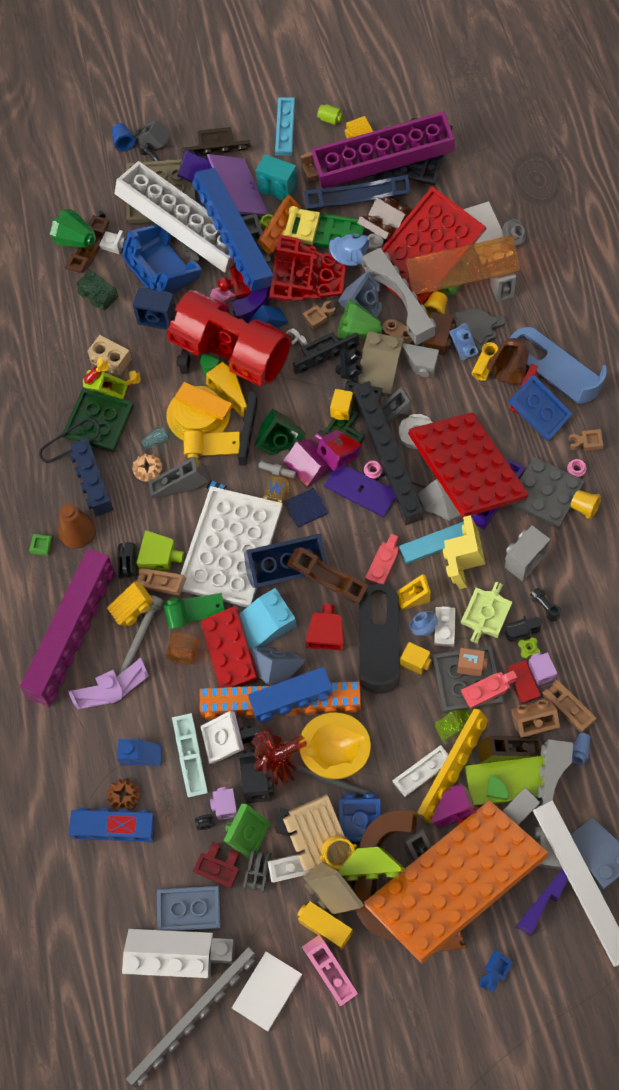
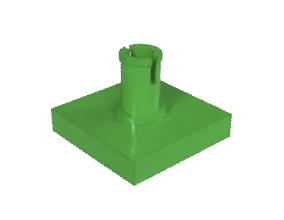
(246, 830)

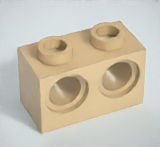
(111, 352)

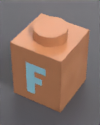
(471, 662)

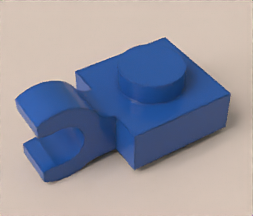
(497, 970)

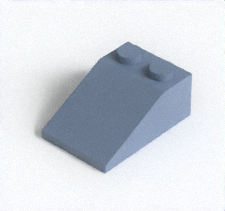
(599, 853)

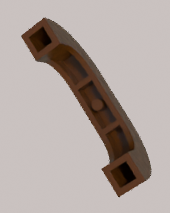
(374, 836)

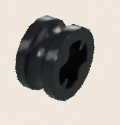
(204, 822)

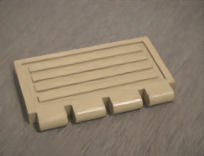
(315, 824)

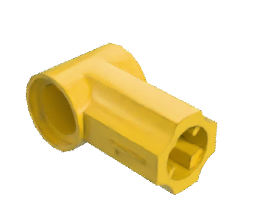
(480, 370)

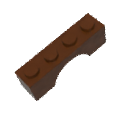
(317, 570)

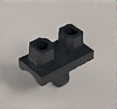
(348, 365)

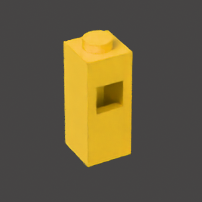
(324, 925)

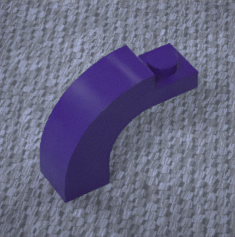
(248, 306)

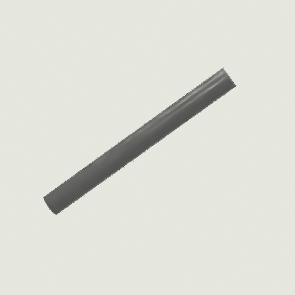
(336, 782)

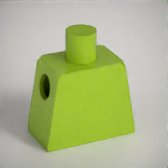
(158, 552)

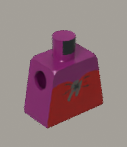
(337, 448)

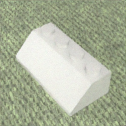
(167, 953)

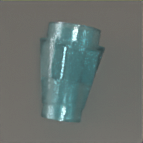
(155, 438)

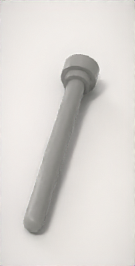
(157, 604)

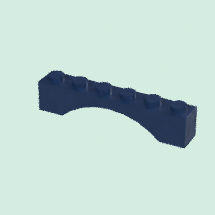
(357, 193)

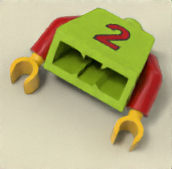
(106, 383)

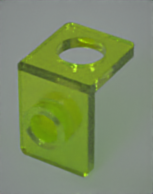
(451, 724)

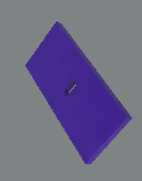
(373, 497)

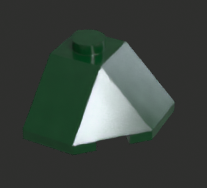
(278, 433)

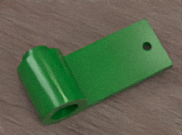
(192, 609)

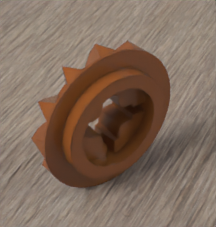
(128, 802)

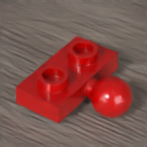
(240, 288)

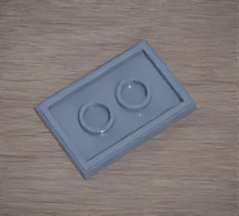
(189, 909)

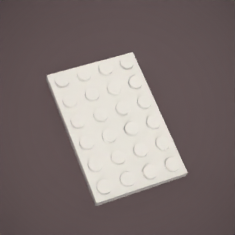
(224, 531)

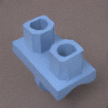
(463, 341)

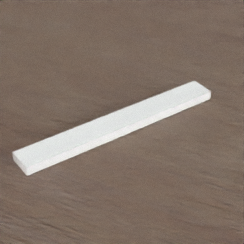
(580, 878)

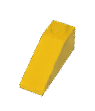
(227, 387)

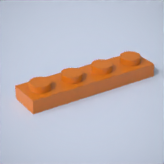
(277, 225)

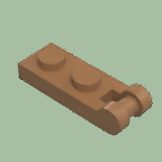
(161, 581)
(569, 706)

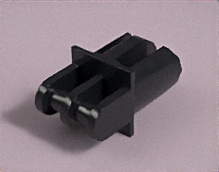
(523, 628)

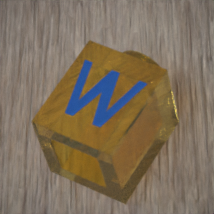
(276, 489)

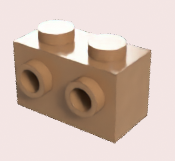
(535, 718)

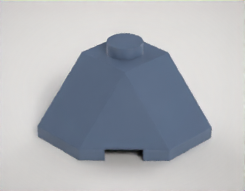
(365, 293)
(275, 665)

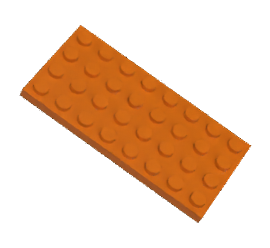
(455, 880)

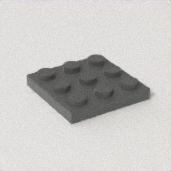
(549, 492)
(451, 683)

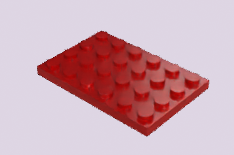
(431, 228)
(468, 464)

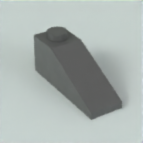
(179, 479)

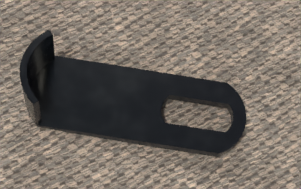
(379, 643)

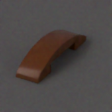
(84, 256)

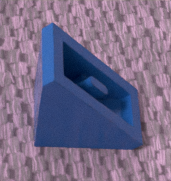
(270, 315)

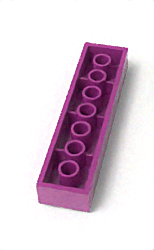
(383, 150)
(68, 628)

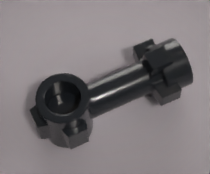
(553, 610)

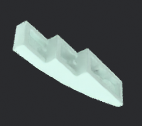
(189, 755)

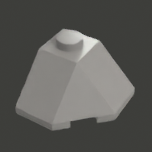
(436, 501)

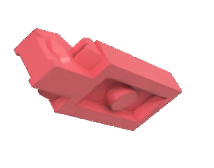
(383, 561)
(488, 688)

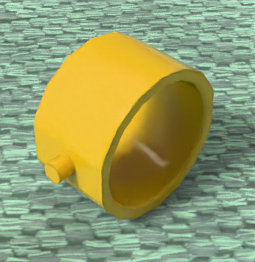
(326, 845)

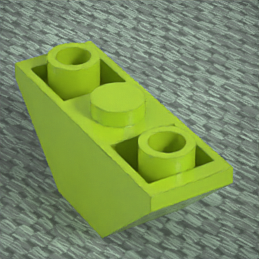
(370, 863)

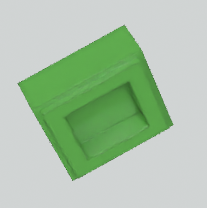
(41, 544)

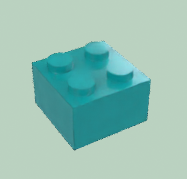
(276, 177)

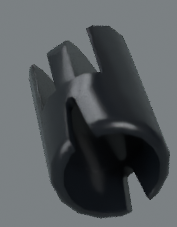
(127, 560)

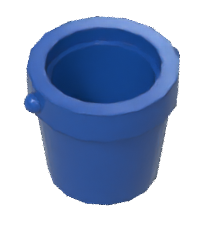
(122, 137)

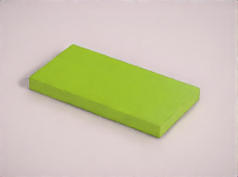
(514, 774)

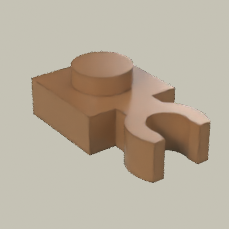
(317, 316)
(589, 440)

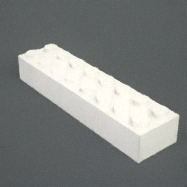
(173, 213)

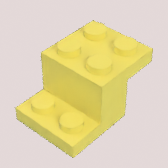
(464, 552)

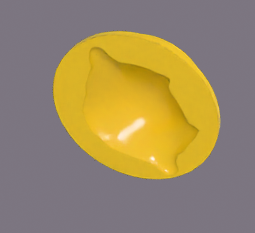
(187, 418)
(335, 745)

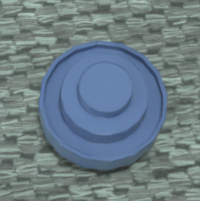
(424, 623)

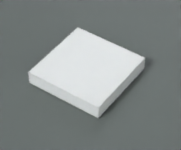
(222, 737)

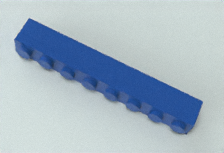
(232, 229)

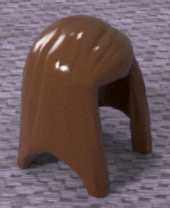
(510, 361)

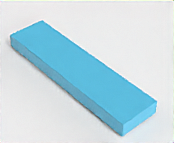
(285, 127)
(429, 544)

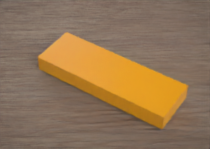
(203, 401)

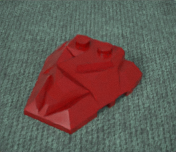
(304, 272)

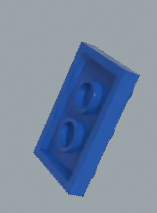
(540, 407)

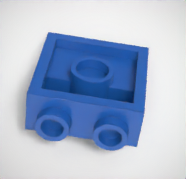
(357, 814)

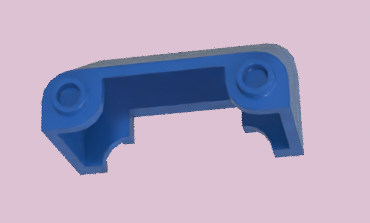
(155, 262)

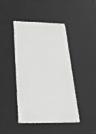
(486, 216)

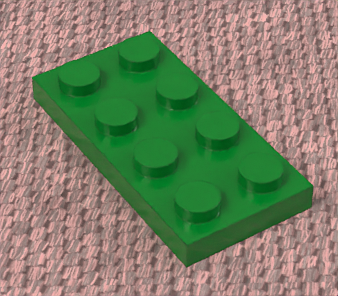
(332, 227)

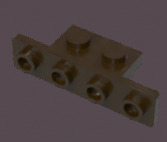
(217, 139)

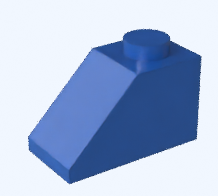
(138, 752)

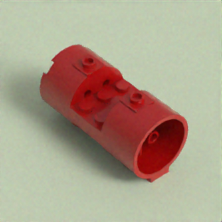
(253, 349)

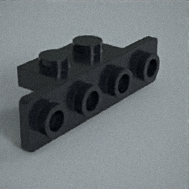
(322, 350)

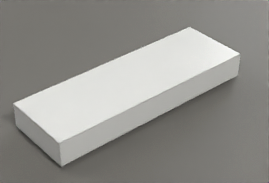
(420, 772)

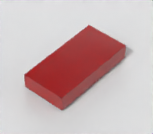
(525, 684)

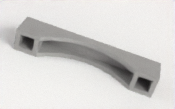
(419, 325)
(556, 759)

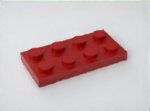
(229, 649)

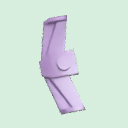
(110, 687)

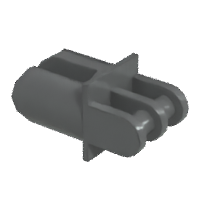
(257, 871)

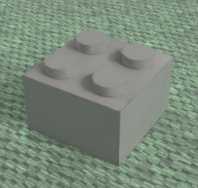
(526, 552)

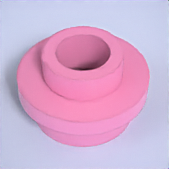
(577, 463)
(373, 465)

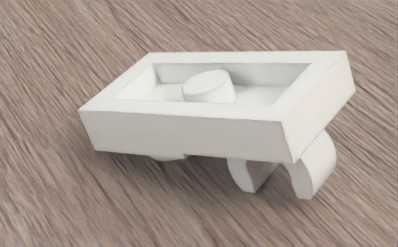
(446, 627)
(286, 868)

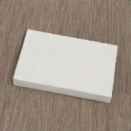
(267, 991)

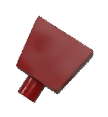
(325, 630)

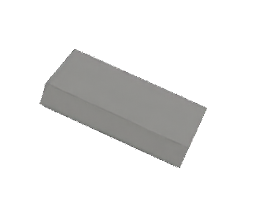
(521, 806)

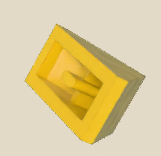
(414, 593)

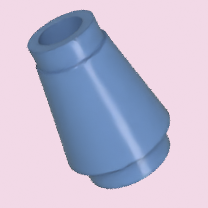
(581, 749)

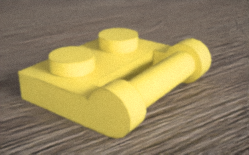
(307, 225)

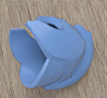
(349, 250)

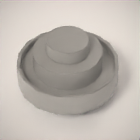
(514, 228)

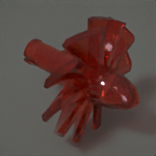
(275, 755)

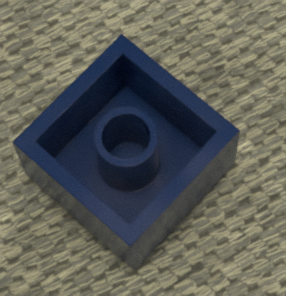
(154, 308)

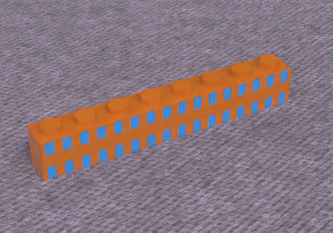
(219, 701)

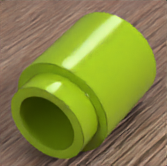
(330, 114)

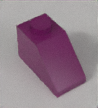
(453, 806)

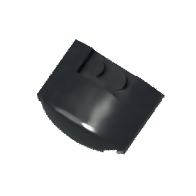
(422, 171)

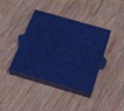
(306, 507)

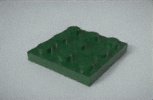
(107, 411)

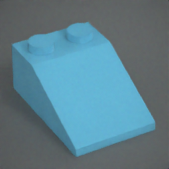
(267, 619)

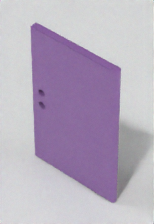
(239, 184)

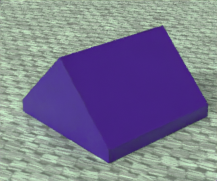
(192, 163)

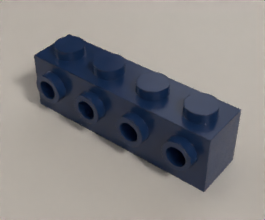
(91, 477)

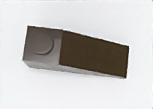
(508, 748)

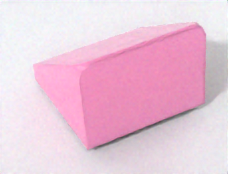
(225, 297)

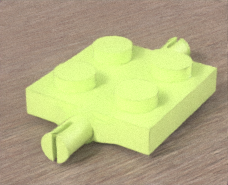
(486, 612)

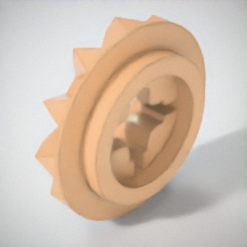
(154, 469)

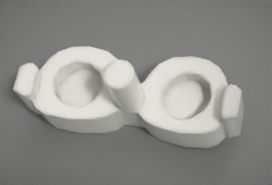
(297, 337)

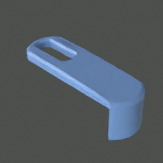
(562, 369)

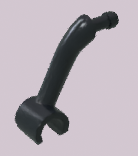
(144, 151)

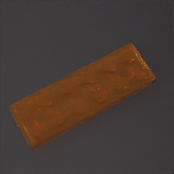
(463, 265)

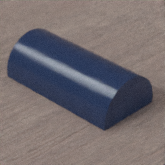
(269, 563)

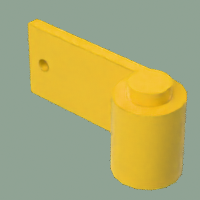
(210, 444)

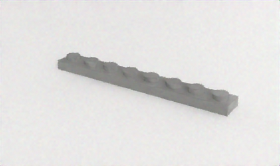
(186, 1024)

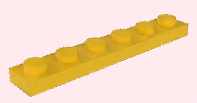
(453, 764)

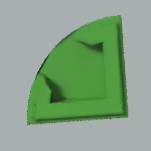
(497, 789)

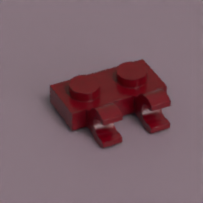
(215, 869)

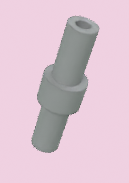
(277, 469)

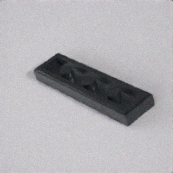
(247, 428)

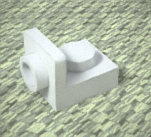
(113, 242)

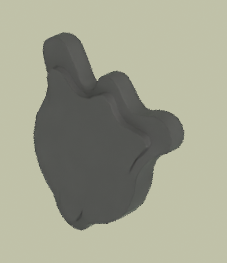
(479, 324)

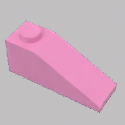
(329, 970)

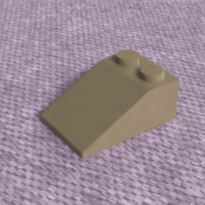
(381, 361)
(331, 890)

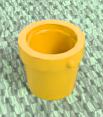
(436, 303)
(586, 503)

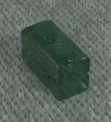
(96, 290)

